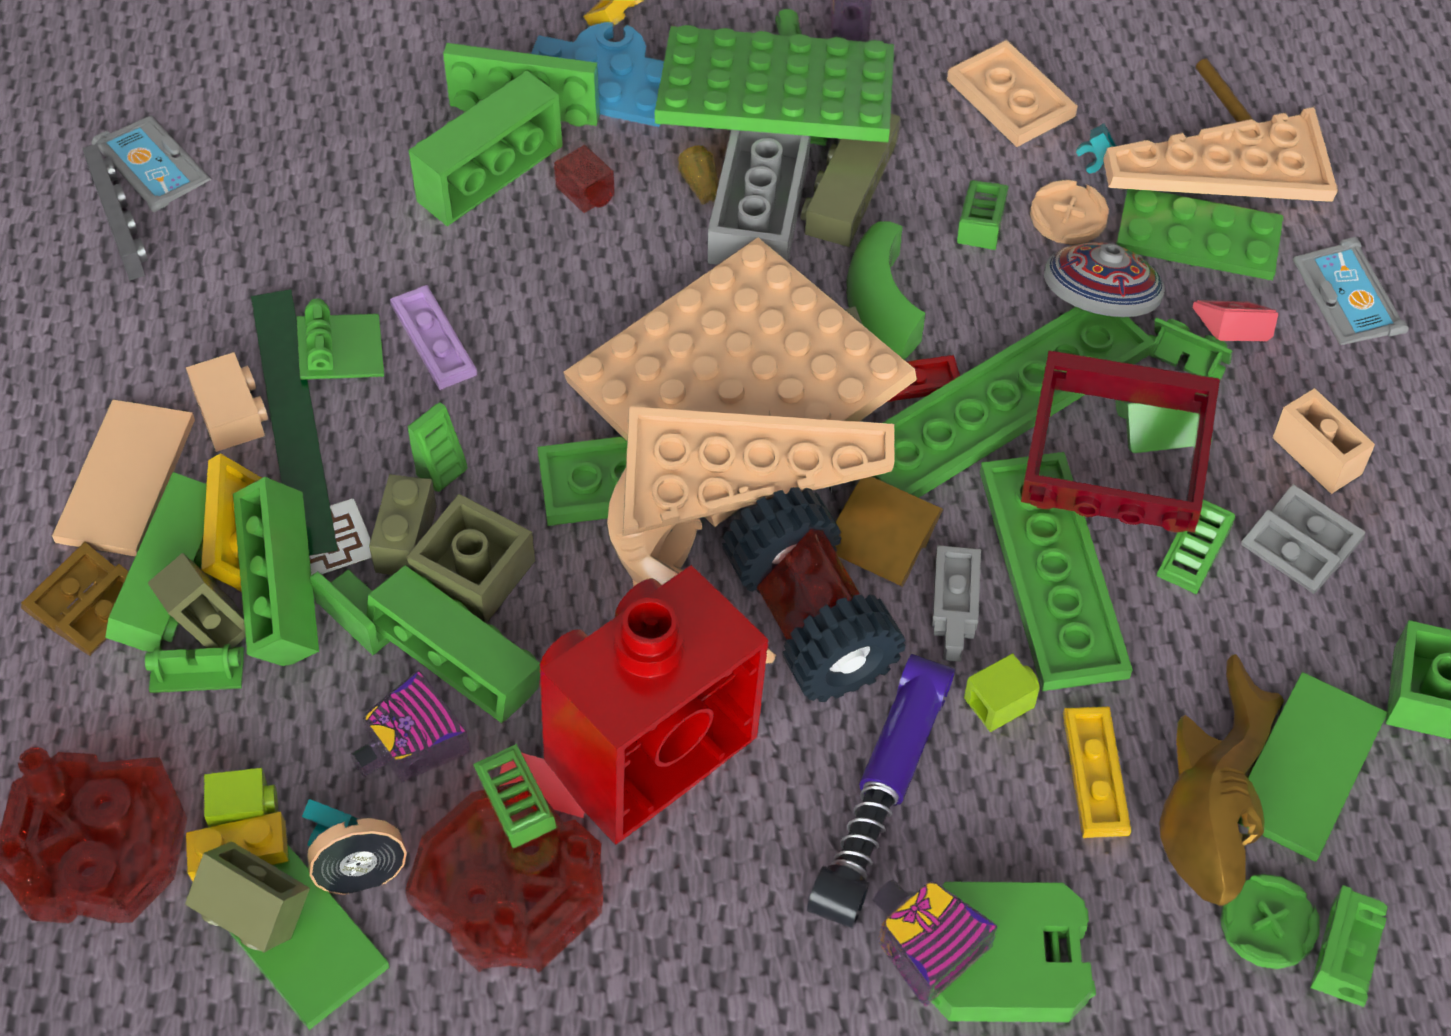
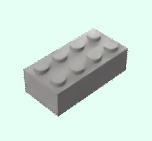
(758, 193)

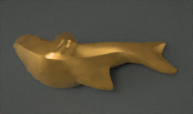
(1213, 792)

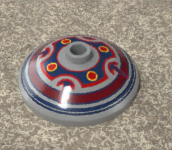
(1104, 279)

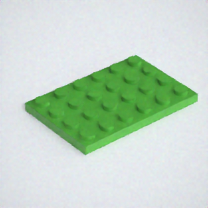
(776, 84)

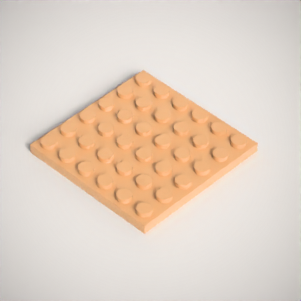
(744, 343)

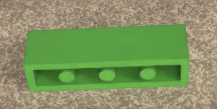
(175, 529)
(275, 573)
(454, 643)

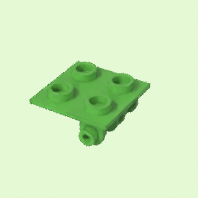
(338, 344)

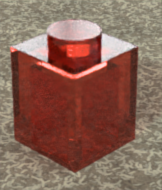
(584, 179)

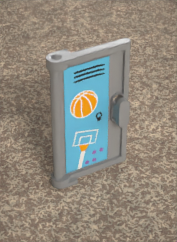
(145, 160)
(1349, 282)

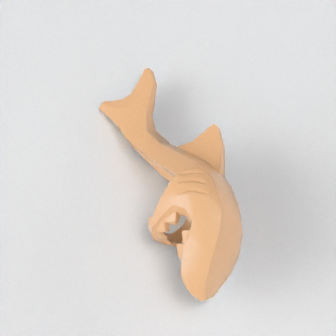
(654, 552)

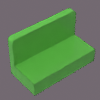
(1157, 427)
(346, 603)

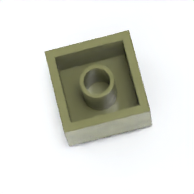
(474, 556)

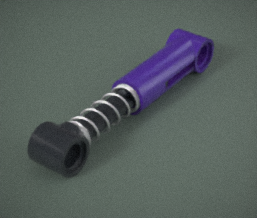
(920, 694)

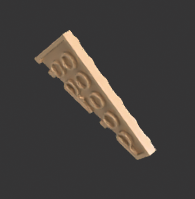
(1237, 159)
(717, 462)

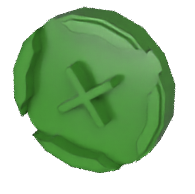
(1271, 922)

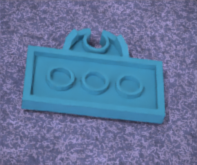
(625, 75)

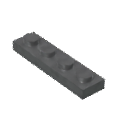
(112, 200)

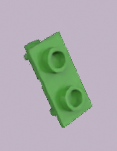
(1203, 353)
(195, 669)

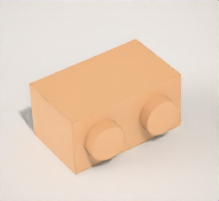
(226, 401)
(1323, 440)

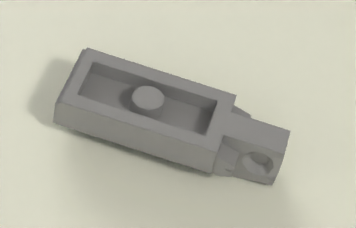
(956, 597)

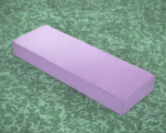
(433, 337)

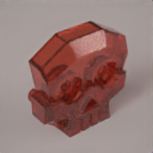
(129, 843)
(473, 856)

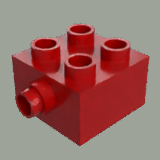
(651, 700)

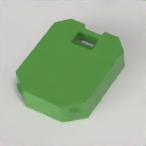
(1013, 976)

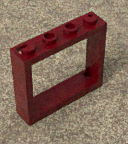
(1133, 385)

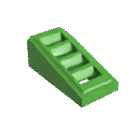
(982, 226)
(440, 453)
(1212, 525)
(530, 825)

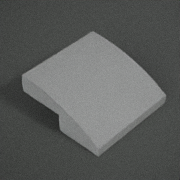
(1303, 539)

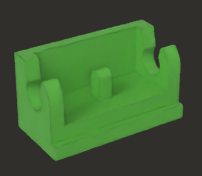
(1350, 946)

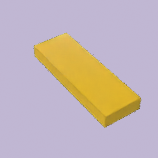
(1096, 772)

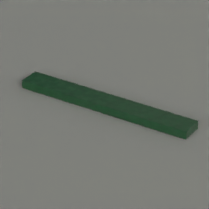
(293, 415)

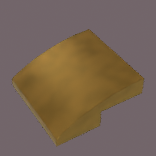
(885, 529)
(87, 618)

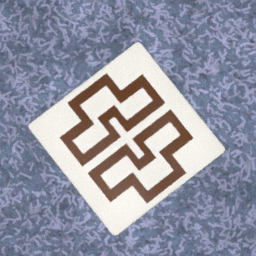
(351, 540)

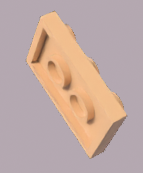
(1011, 93)

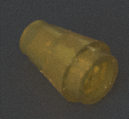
(699, 172)

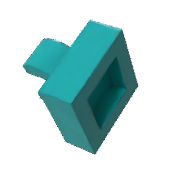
(1099, 142)
(325, 818)

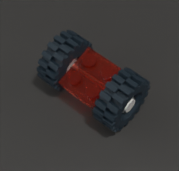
(829, 628)

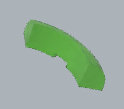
(876, 295)

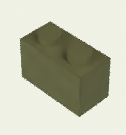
(401, 522)
(198, 604)
(247, 896)

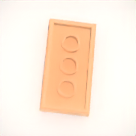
(124, 477)

